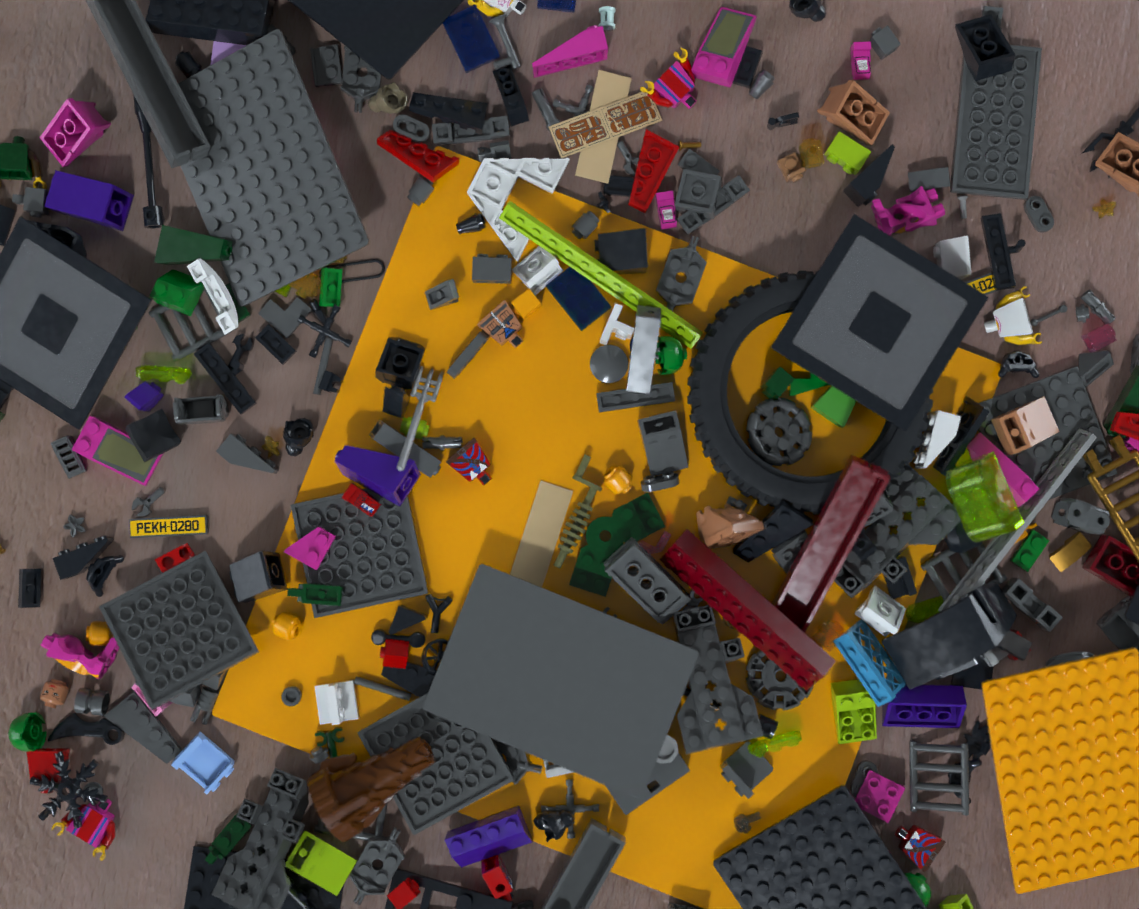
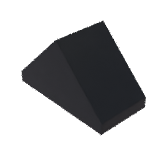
(405, 618)

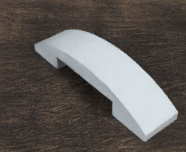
(218, 292)

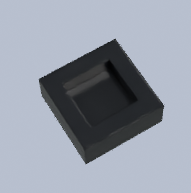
(328, 381)

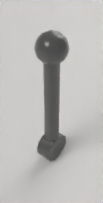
(1034, 322)

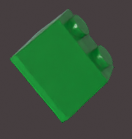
(177, 292)

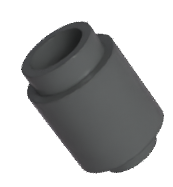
(420, 191)
(585, 225)

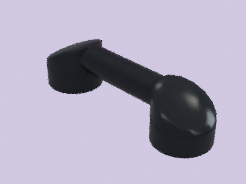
(415, 640)

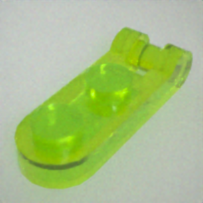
(163, 373)
(924, 609)
(773, 745)

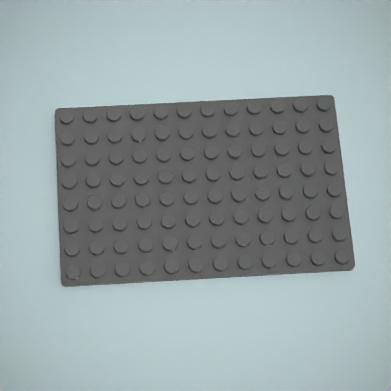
(267, 171)
(560, 680)

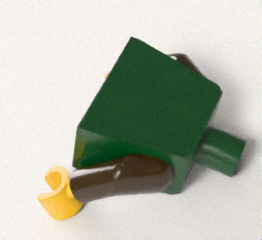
(19, 162)

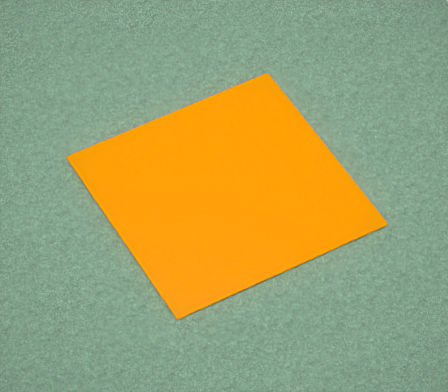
(535, 422)

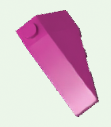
(1019, 483)

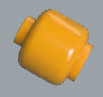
(618, 480)
(286, 626)
(98, 633)

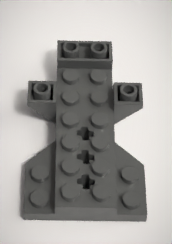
(927, 526)
(737, 708)
(274, 830)

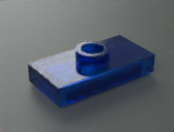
(557, 5)

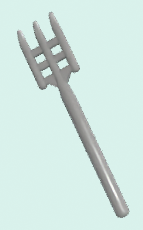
(422, 398)

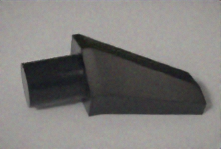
(318, 311)

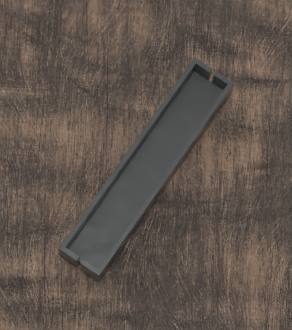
(150, 80)
(586, 868)

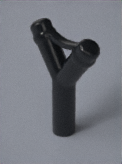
(437, 610)

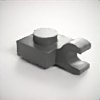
(496, 151)

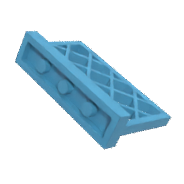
(861, 661)

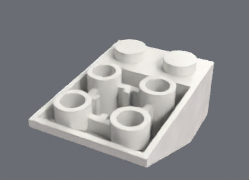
(940, 432)

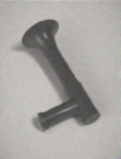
(512, 57)

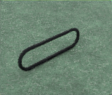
(355, 263)

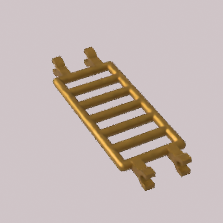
(1098, 470)

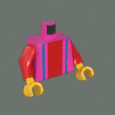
(674, 85)
(96, 828)

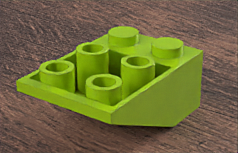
(853, 712)
(320, 863)

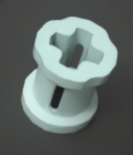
(607, 17)

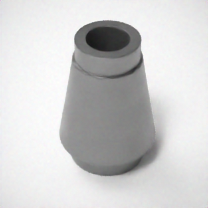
(761, 83)

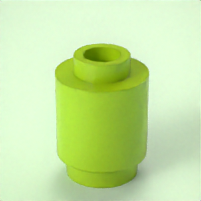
(422, 429)

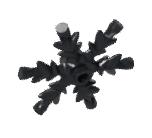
(74, 790)

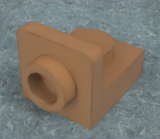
(791, 168)

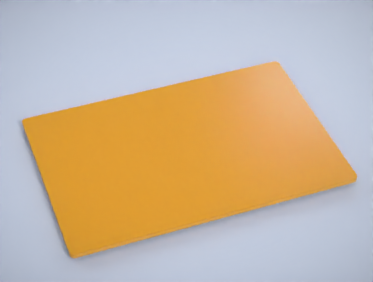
(1068, 768)

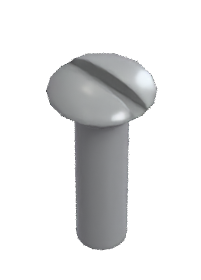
(963, 206)

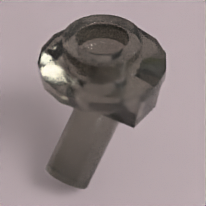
(742, 822)

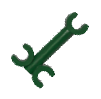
(330, 737)

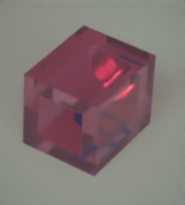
(1099, 337)

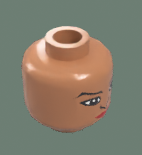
(54, 693)

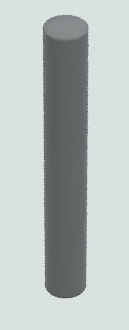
(323, 364)
(382, 688)

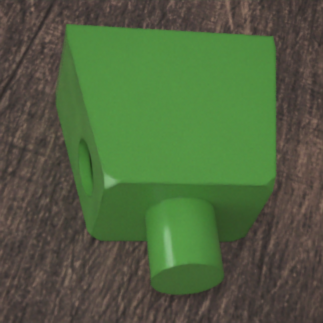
(834, 406)

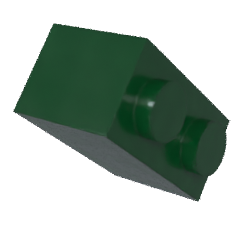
(776, 383)

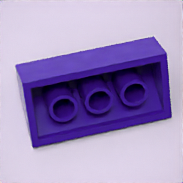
(926, 707)
(488, 837)

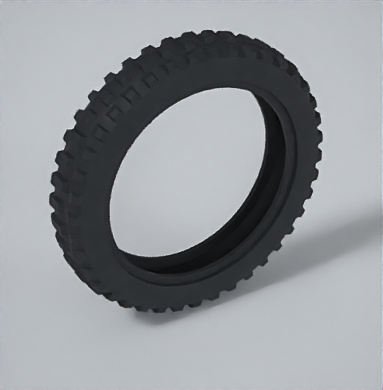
(713, 418)

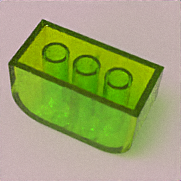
(983, 498)

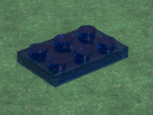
(471, 39)
(578, 298)

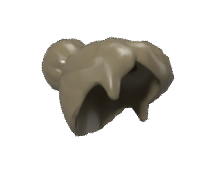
(388, 93)

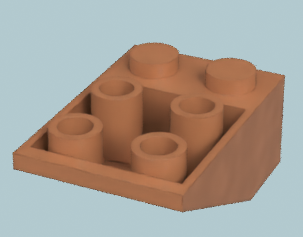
(1025, 426)

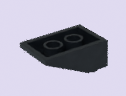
(984, 47)
(864, 186)

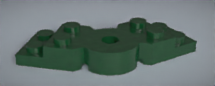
(633, 519)

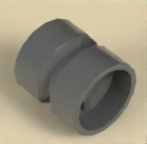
(88, 701)

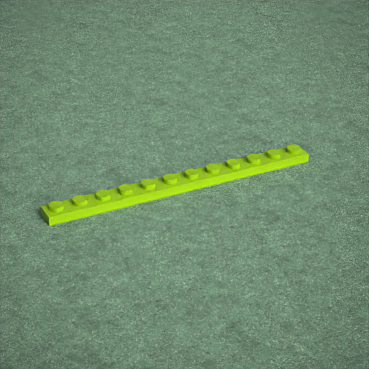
(596, 272)

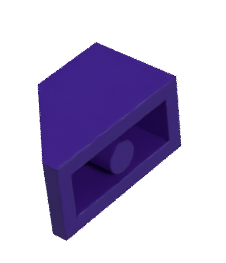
(145, 396)

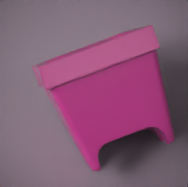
(73, 130)

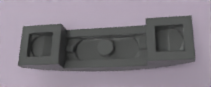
(451, 133)
(729, 195)

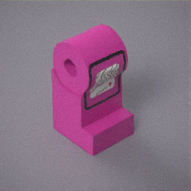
(860, 60)
(666, 209)

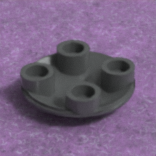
(609, 364)

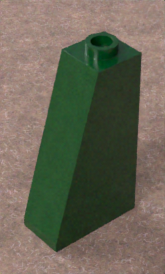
(185, 247)
(1127, 401)

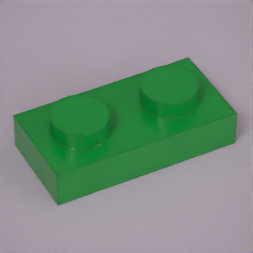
(330, 287)
(1029, 550)

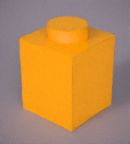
(525, 304)

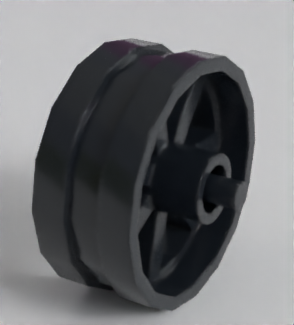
(437, 657)

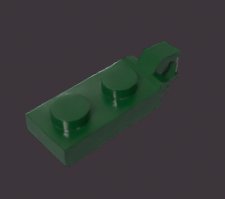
(317, 594)
(227, 839)

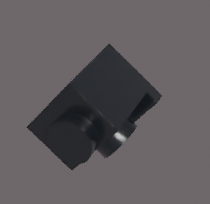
(866, 551)

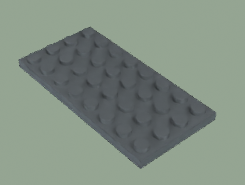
(997, 129)

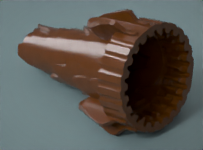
(354, 793)

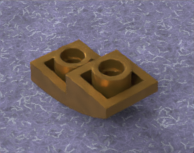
(1070, 552)

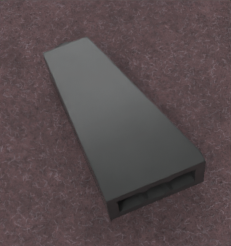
(395, 441)

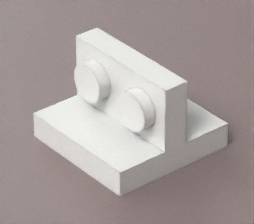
(538, 269)
(620, 329)
(881, 612)
(336, 702)

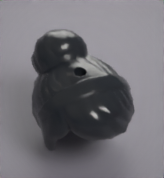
(813, 9)
(292, 430)
(554, 823)

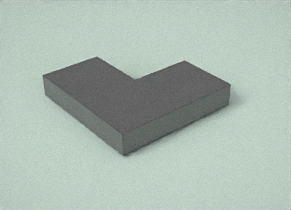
(285, 320)

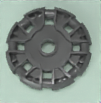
(789, 427)
(774, 687)

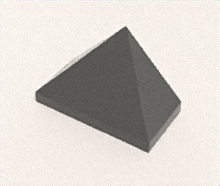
(1093, 365)

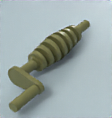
(578, 520)

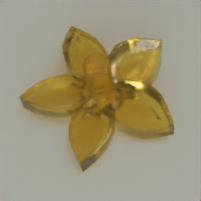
(1105, 208)
(271, 445)

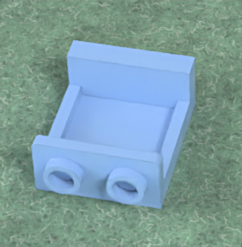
(204, 762)

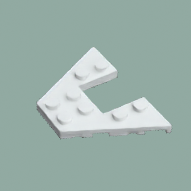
(495, 182)

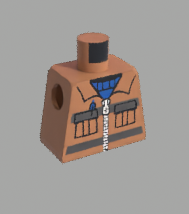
(502, 325)

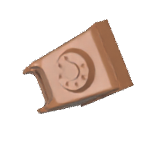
(854, 111)
(1121, 162)
(725, 526)

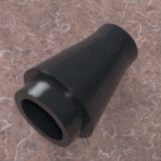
(473, 223)

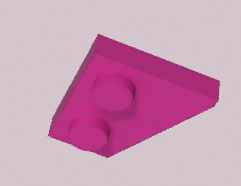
(312, 547)

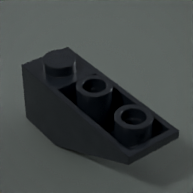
(511, 95)
(395, 401)
(77, 561)

